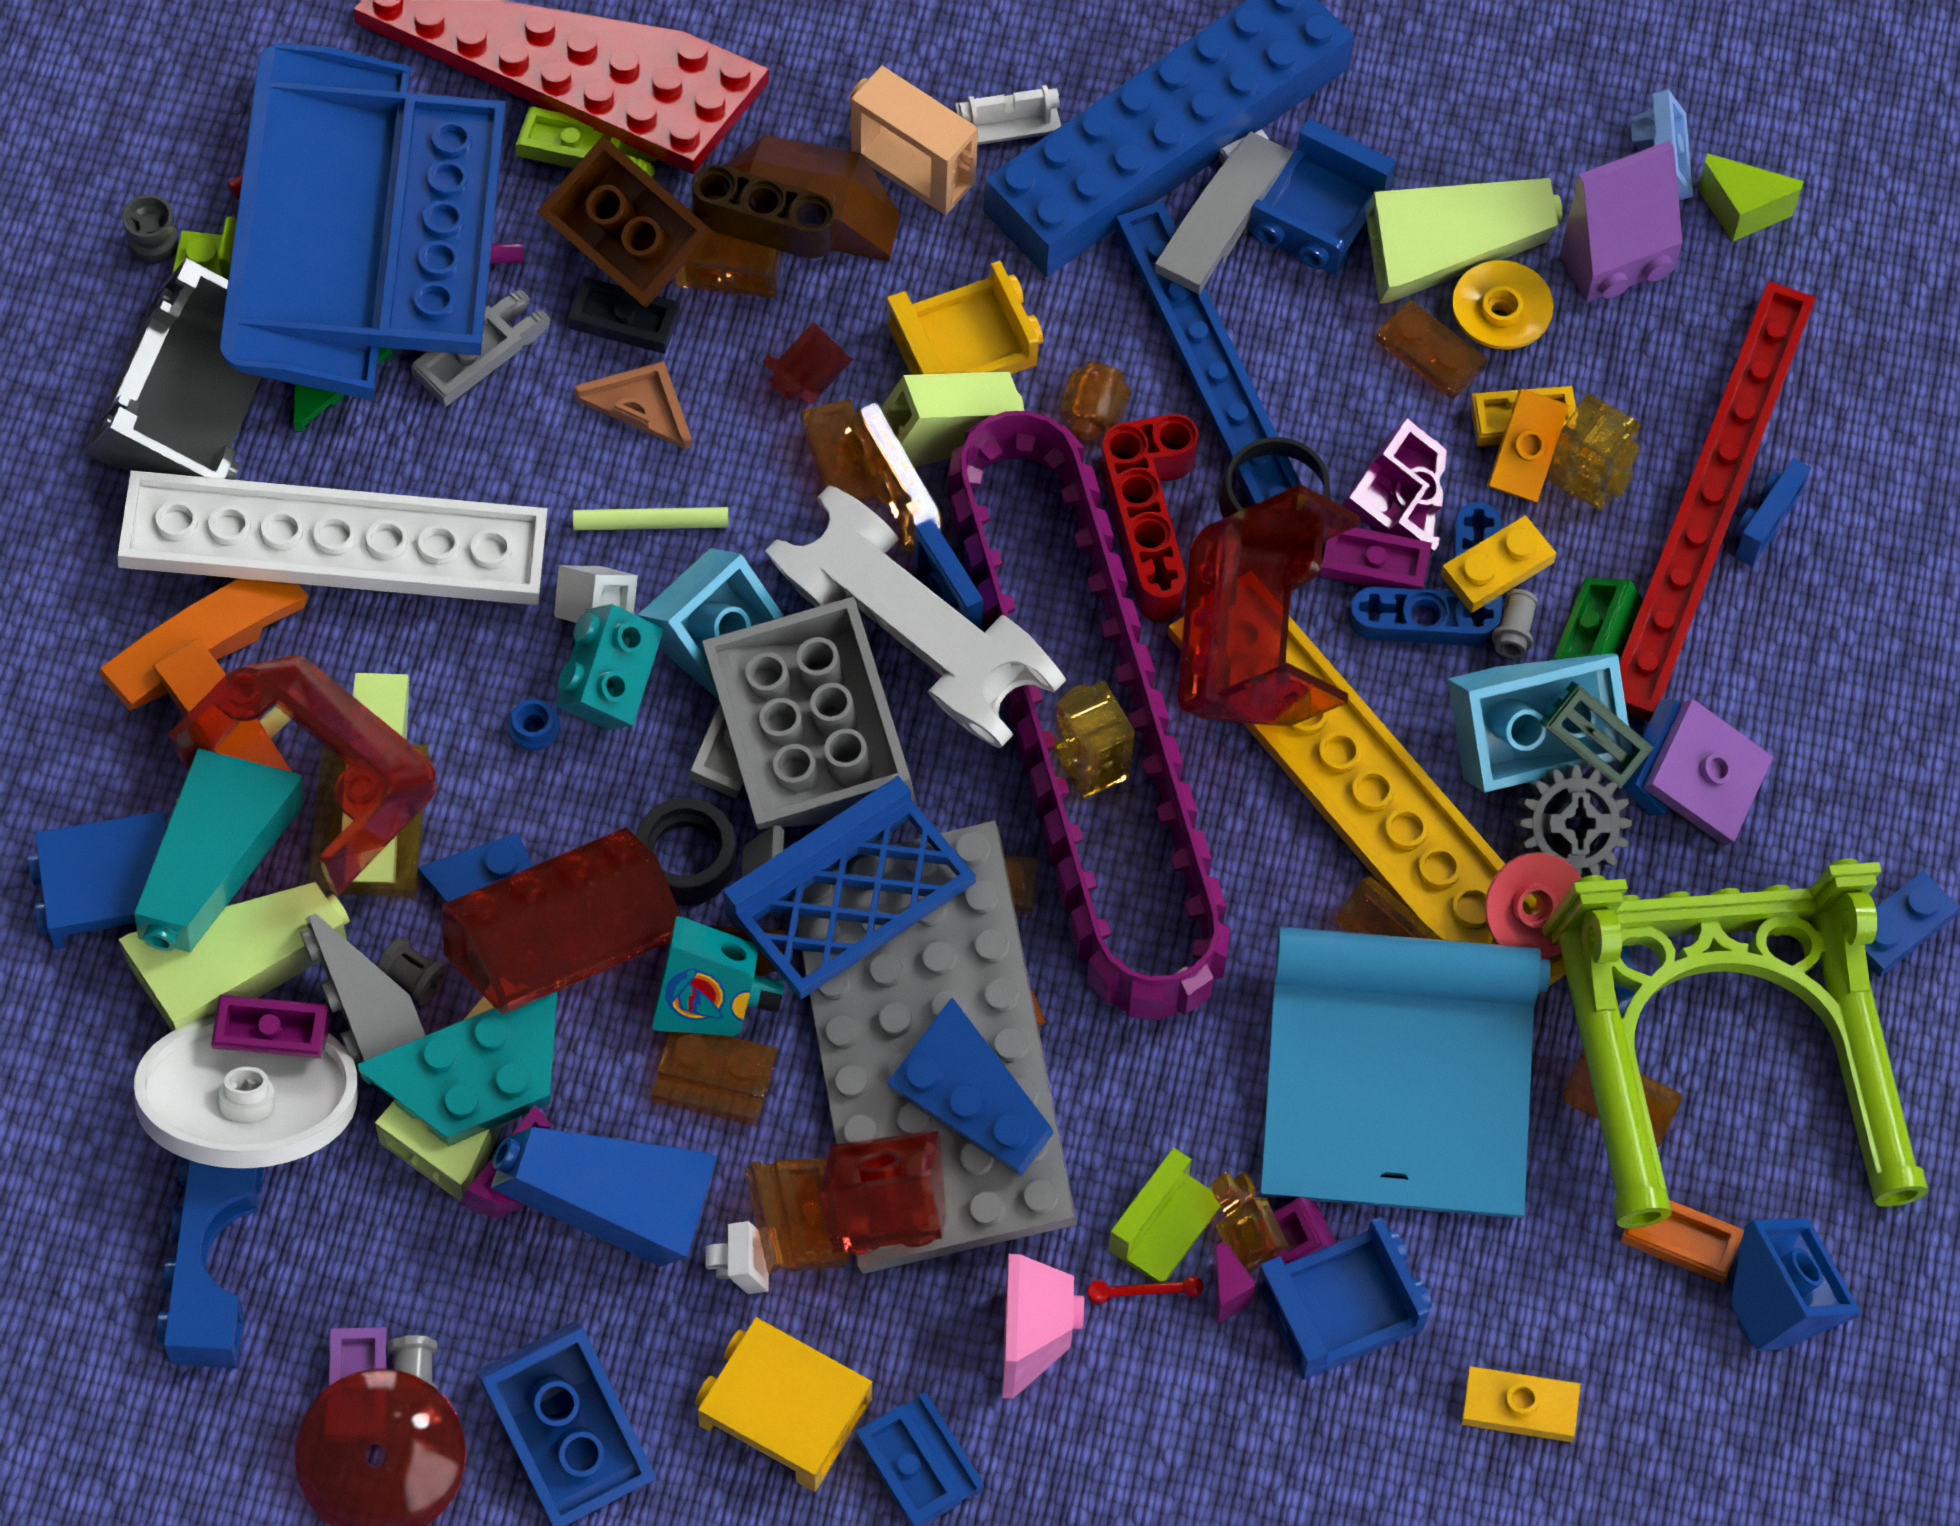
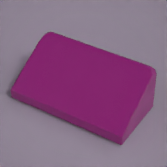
(271, 1026)

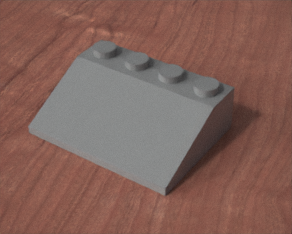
(806, 714)

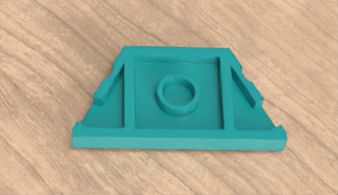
(472, 1070)

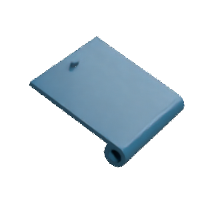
(1400, 1067)

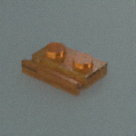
(715, 1076)
(792, 1215)

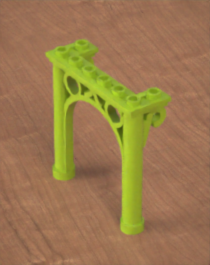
(1832, 925)

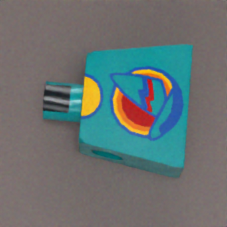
(710, 982)

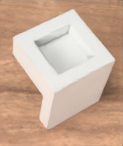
(592, 587)

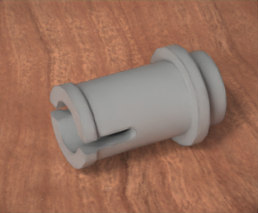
(1513, 634)

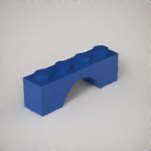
(202, 1317)

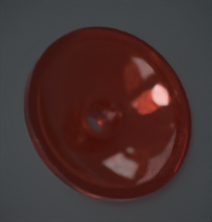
(413, 1427)

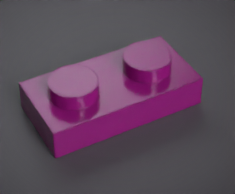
(1376, 559)

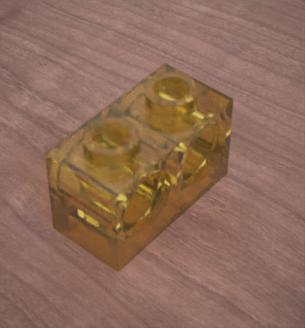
(1596, 452)
(1093, 738)

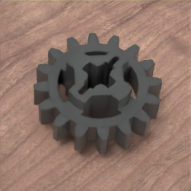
(1574, 802)

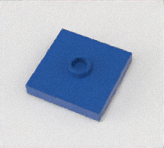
(943, 574)

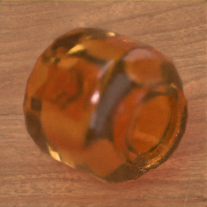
(1094, 400)

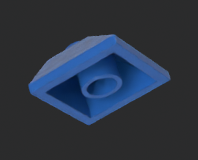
(1787, 1285)

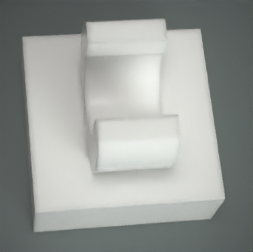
(740, 1259)

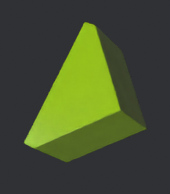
(1746, 196)

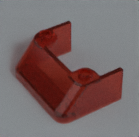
(1241, 606)
(385, 775)

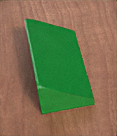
(1600, 619)

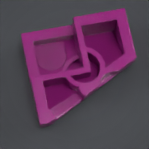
(1402, 485)

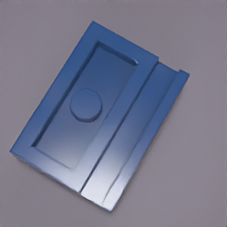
(919, 1460)

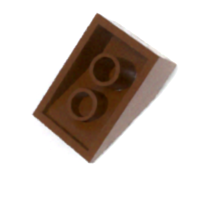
(624, 221)

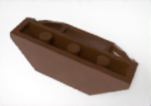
(863, 214)

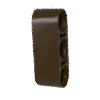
(747, 193)

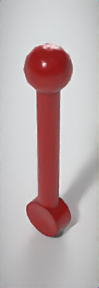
(1100, 1292)

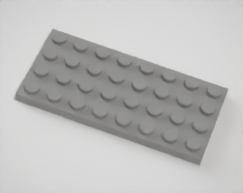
(887, 1002)

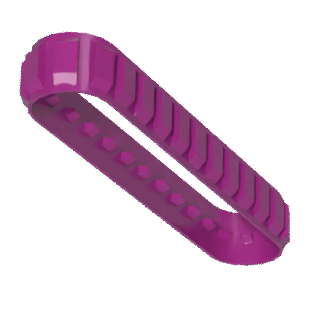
(1046, 442)

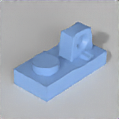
(1666, 123)

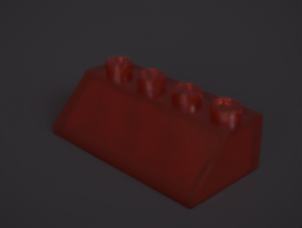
(560, 921)

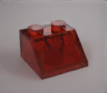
(884, 1192)

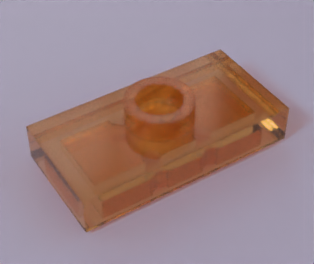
(831, 452)

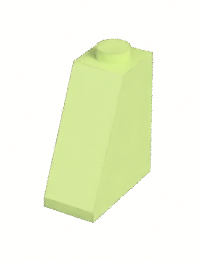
(936, 410)

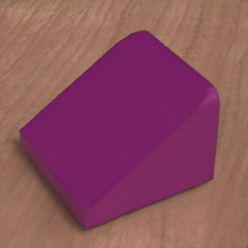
(1303, 1229)
(1231, 1283)

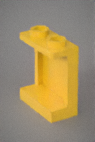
(967, 328)
(784, 1400)

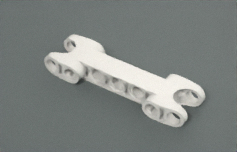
(973, 664)

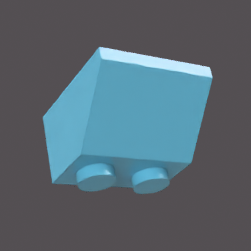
(708, 601)

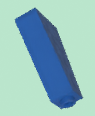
(612, 1188)

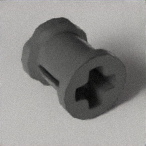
(413, 970)

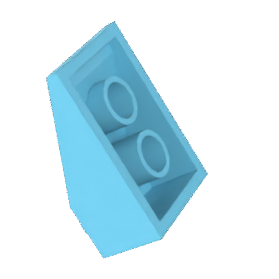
(1501, 713)

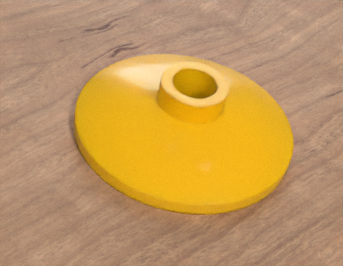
(1507, 288)

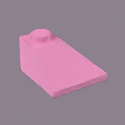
(1037, 1320)

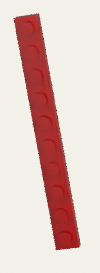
(1711, 497)

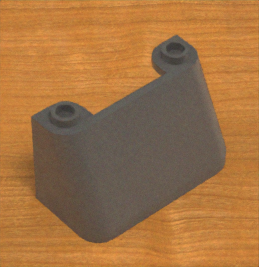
(175, 394)

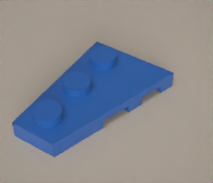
(971, 1092)

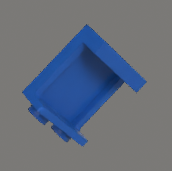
(1321, 197)
(93, 873)
(1345, 1299)

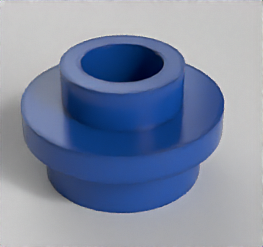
(533, 712)

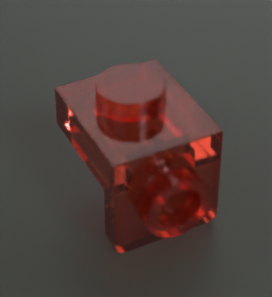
(808, 365)

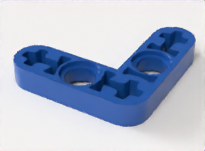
(1454, 621)

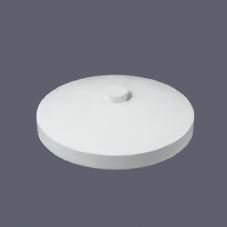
(241, 1104)

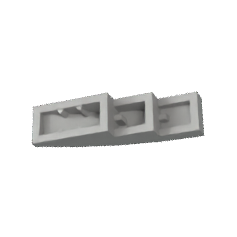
(1222, 212)

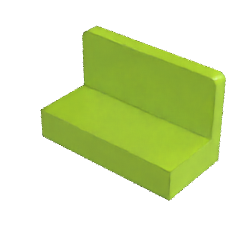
(1164, 1220)

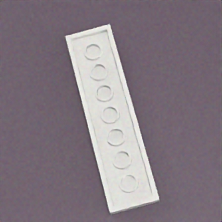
(333, 537)

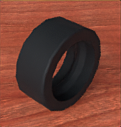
(700, 815)

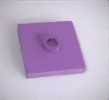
(1708, 772)

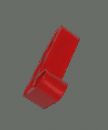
(1150, 519)

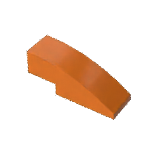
(189, 677)

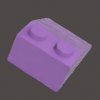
(1624, 224)

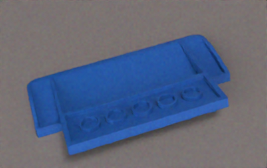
(358, 220)

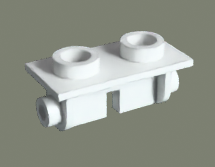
(1012, 116)

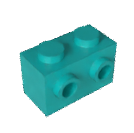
(608, 666)

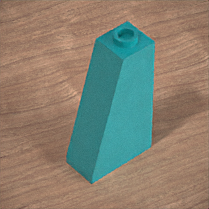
(213, 843)

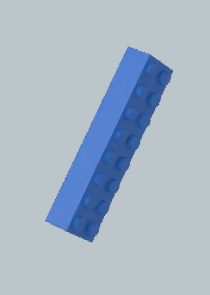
(1164, 126)

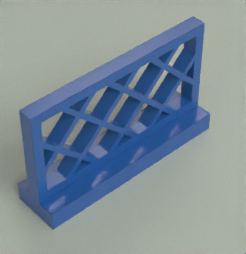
(813, 861)

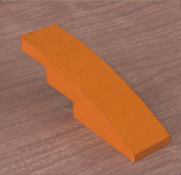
(222, 622)

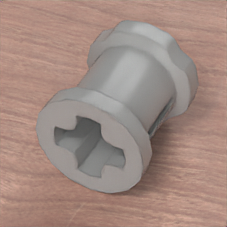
(413, 1355)

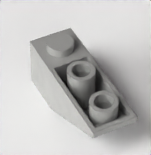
(372, 1004)

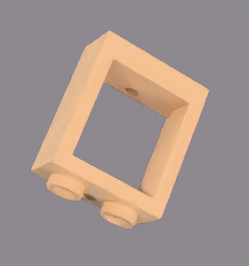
(913, 139)

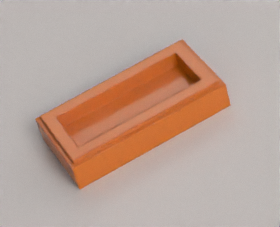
(1689, 1241)

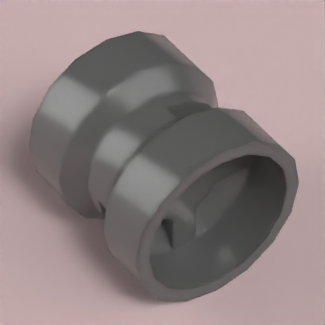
(150, 229)

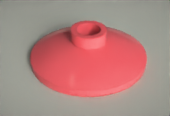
(1527, 874)

